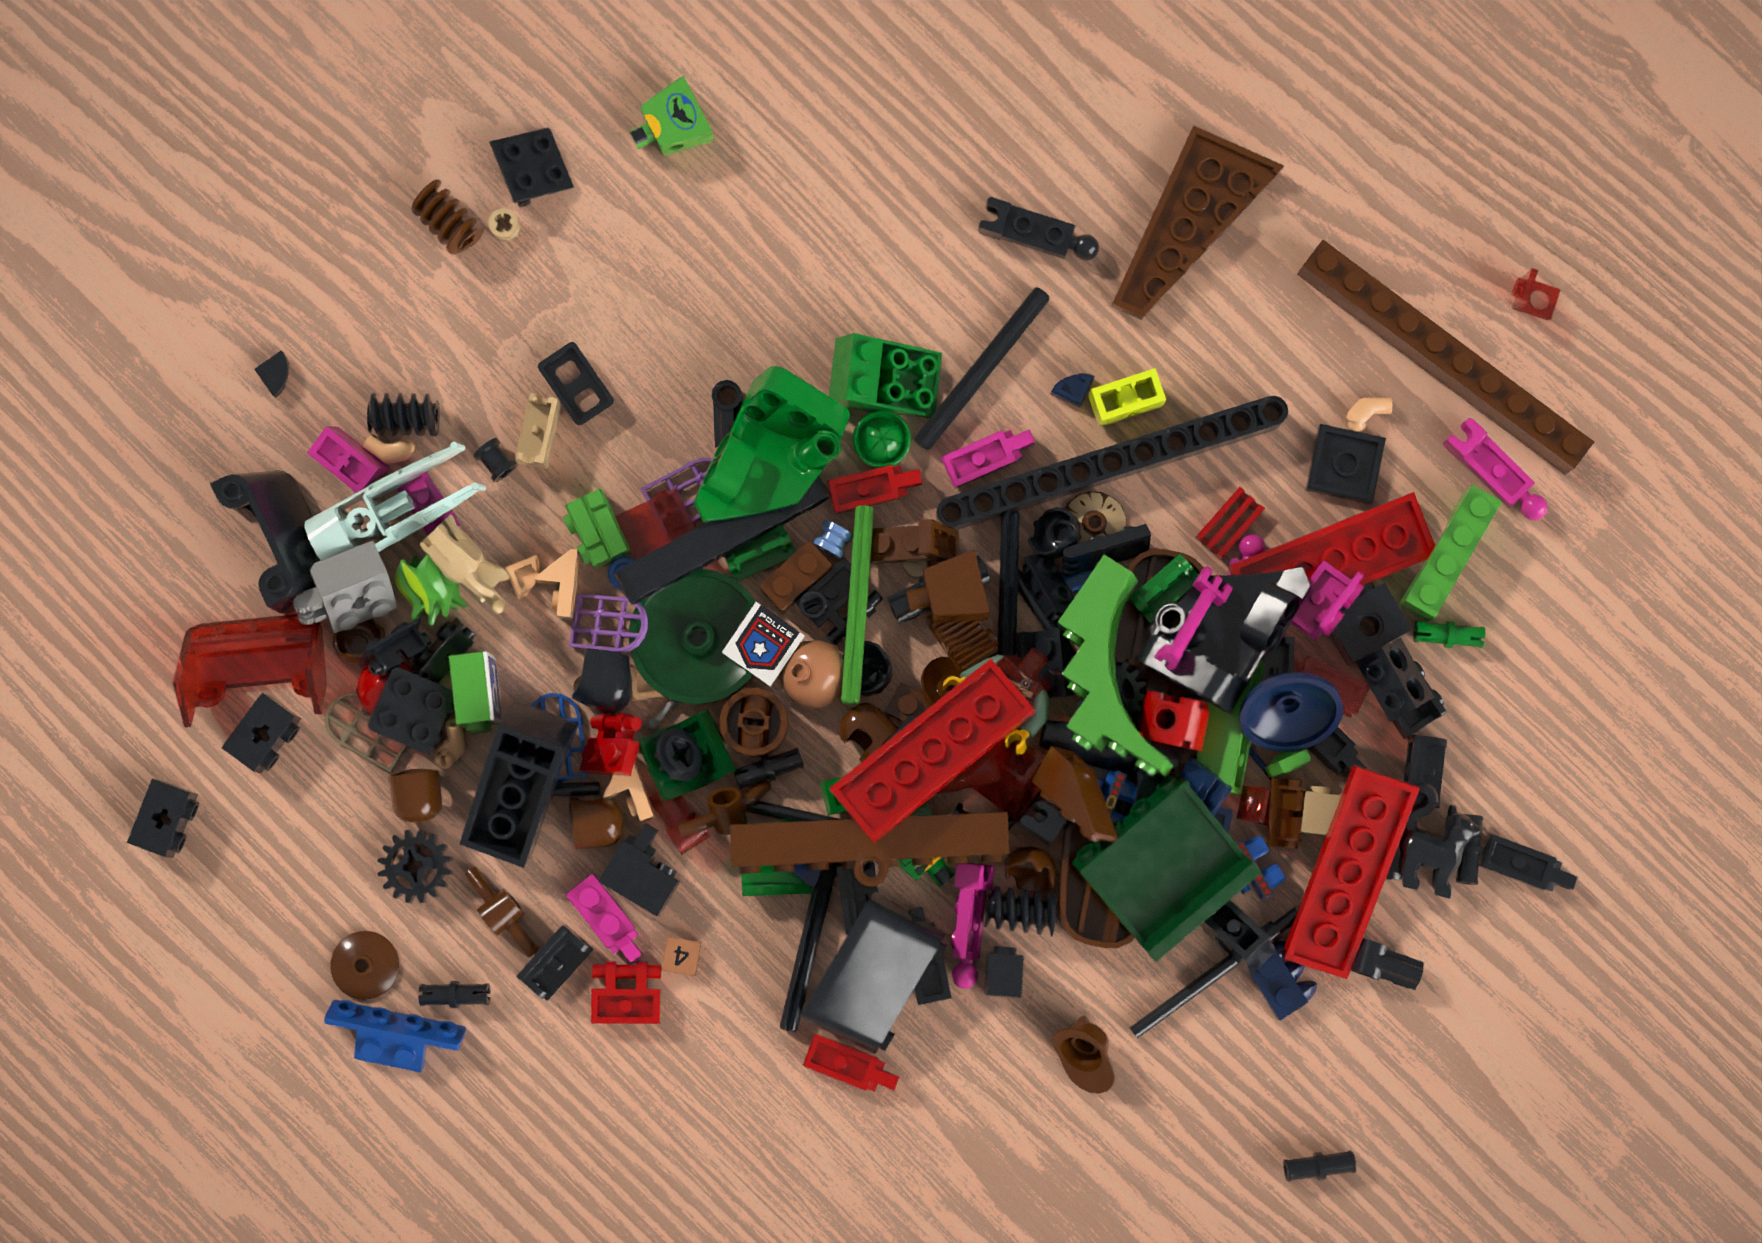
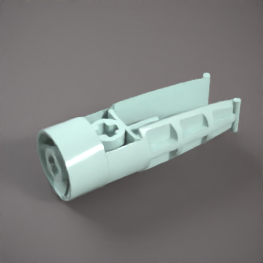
(338, 531)

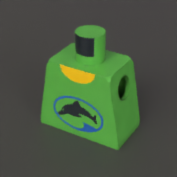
(673, 120)

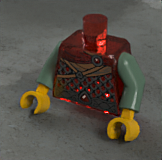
(1029, 683)

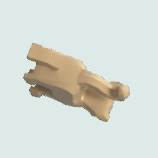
(464, 562)

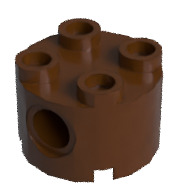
(754, 722)

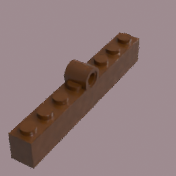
(844, 841)

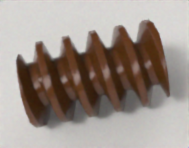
(444, 219)

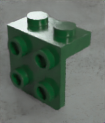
(715, 758)

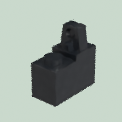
(636, 878)

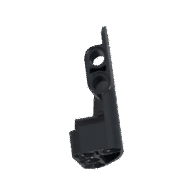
(1230, 636)

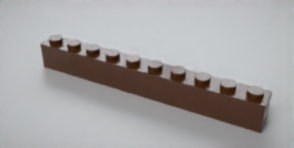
(1445, 358)

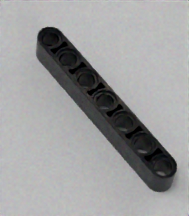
(707, 545)

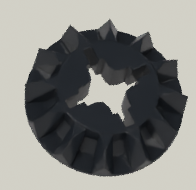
(688, 764)

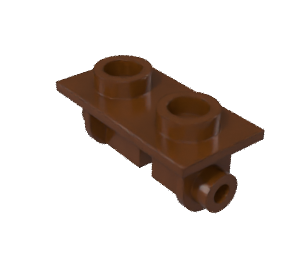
(1283, 821)

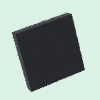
(1345, 464)

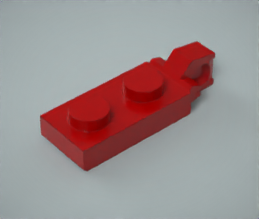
(871, 487)
(848, 1064)

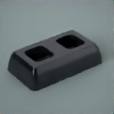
(587, 379)

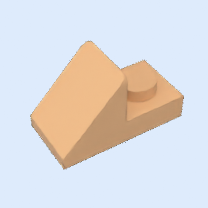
(563, 573)
(638, 802)

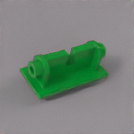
(760, 554)
(1165, 587)

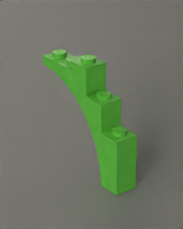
(1094, 622)

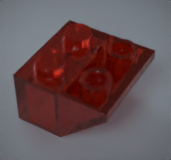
(1016, 771)

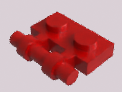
(609, 754)
(626, 1005)

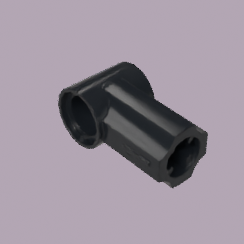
(725, 414)
(1379, 962)

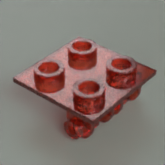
(655, 523)

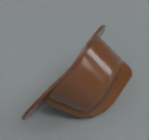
(1084, 1055)

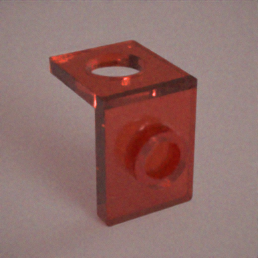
(1525, 287)
(1254, 805)

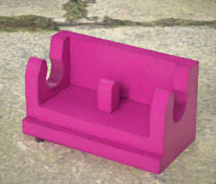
(346, 458)

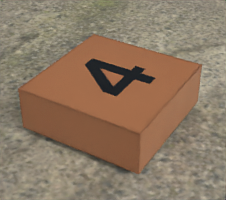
(681, 956)

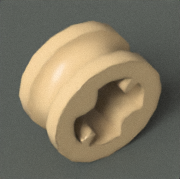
(514, 222)

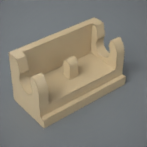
(538, 431)

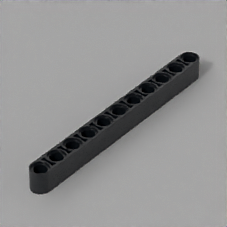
(1124, 452)

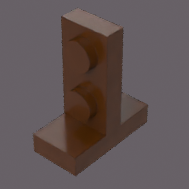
(914, 543)

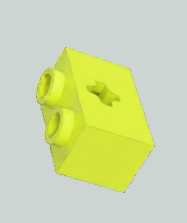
(1127, 397)

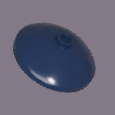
(1291, 712)

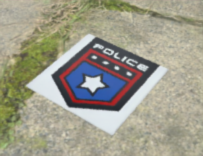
(763, 644)

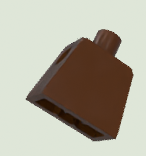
(952, 591)

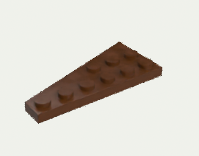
(1200, 201)

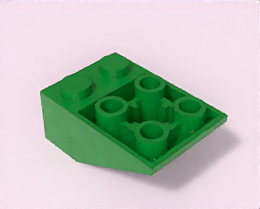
(884, 376)

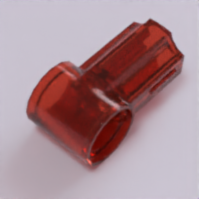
(676, 812)

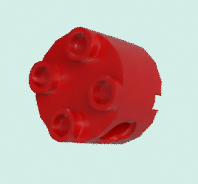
(1189, 726)

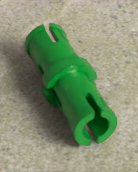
(1449, 634)

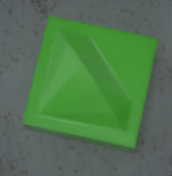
(1286, 762)

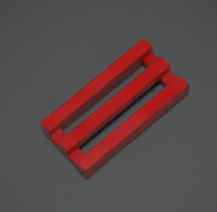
(1248, 502)

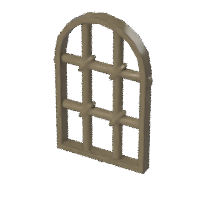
(373, 743)

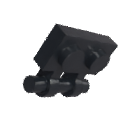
(835, 589)

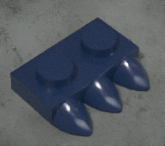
(1279, 986)

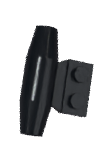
(1058, 735)

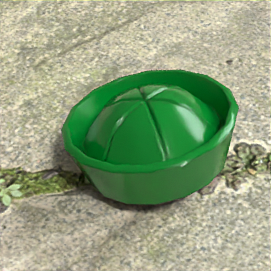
(881, 438)

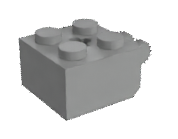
(347, 589)

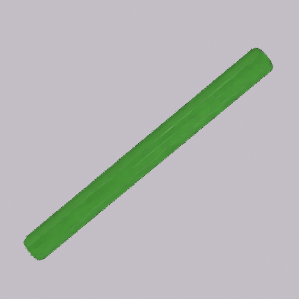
(857, 605)

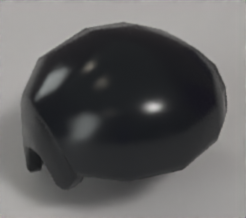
(1054, 532)
(876, 669)

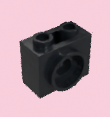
(1379, 607)

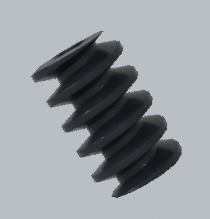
(403, 415)
(1021, 910)

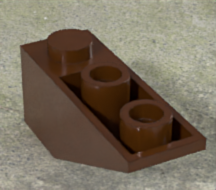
(1075, 789)

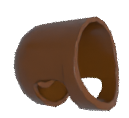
(872, 721)
(416, 794)
(595, 822)

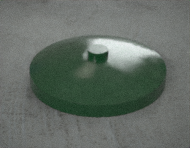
(687, 636)

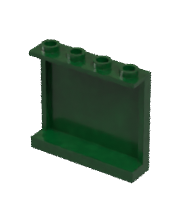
(1166, 867)

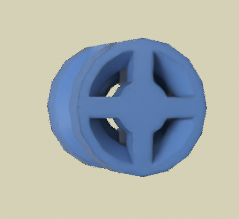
(832, 539)

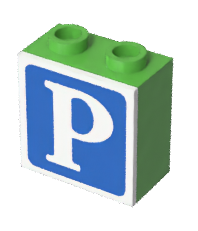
(475, 691)

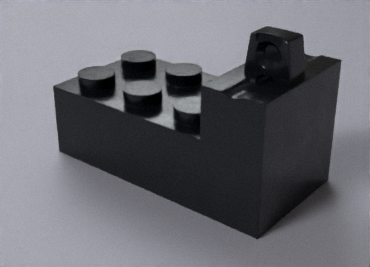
(518, 783)

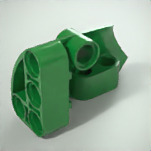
(773, 449)

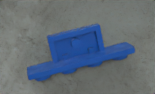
(392, 1036)

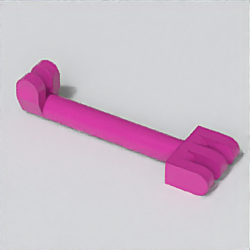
(1209, 594)

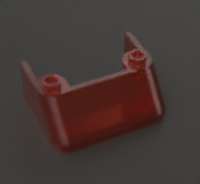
(246, 655)

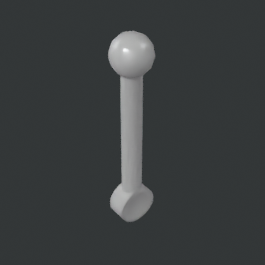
(653, 723)

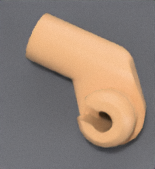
(1365, 409)
(390, 452)
(452, 746)

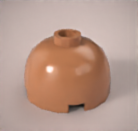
(814, 674)

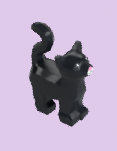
(1431, 850)

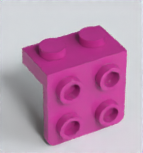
(1327, 595)

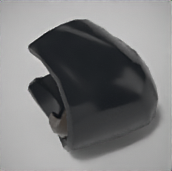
(604, 681)

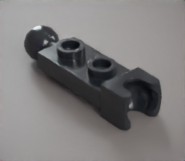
(1036, 231)

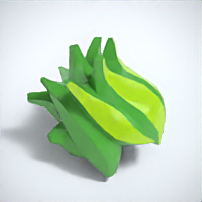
(427, 588)

